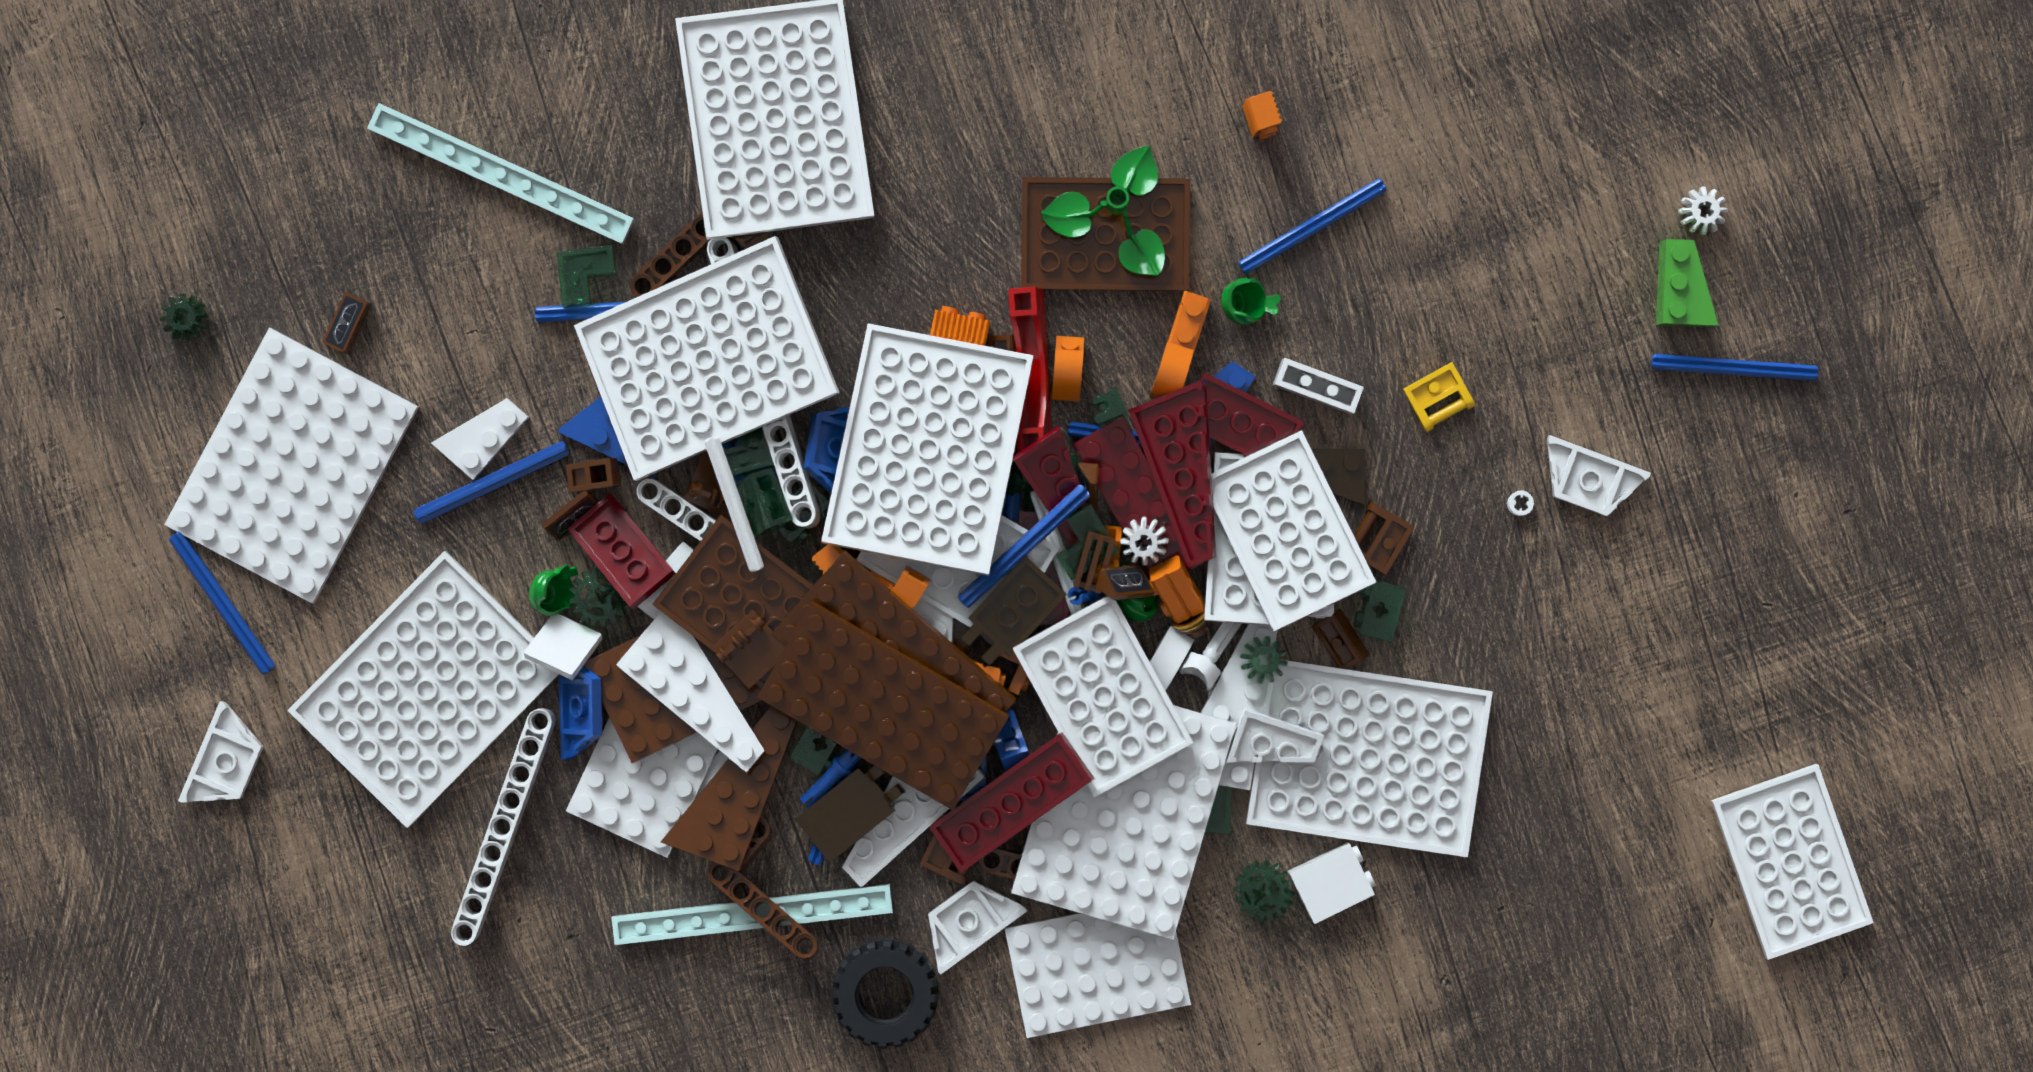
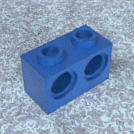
(1011, 743)

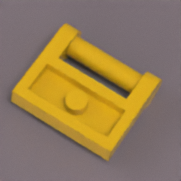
(1435, 388)

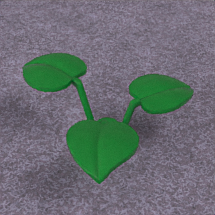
(1134, 173)

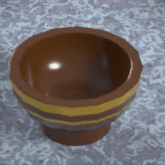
(1193, 626)

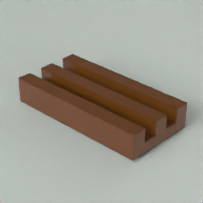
(1101, 538)

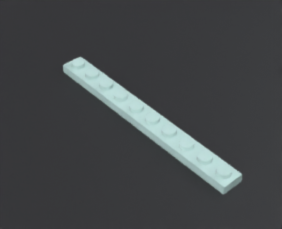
(500, 173)
(731, 917)

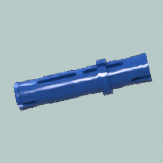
(841, 766)

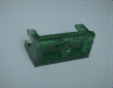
(1113, 404)

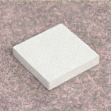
(563, 646)

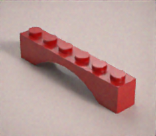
(1030, 336)

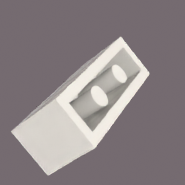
(1318, 386)

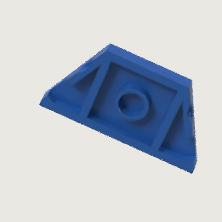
(596, 431)
(825, 445)
(579, 712)

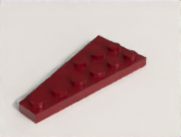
(1178, 453)

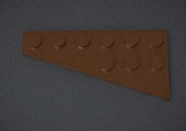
(730, 807)

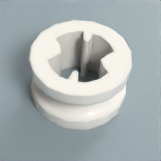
(1529, 504)

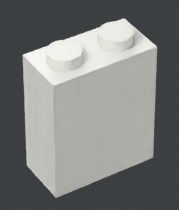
(1332, 882)

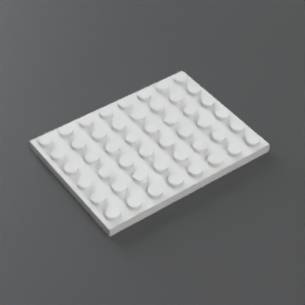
(774, 118)
(706, 358)
(927, 449)
(291, 465)
(424, 689)
(1392, 761)
(1133, 845)

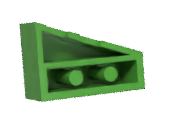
(1682, 287)

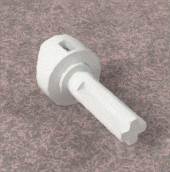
(1203, 665)

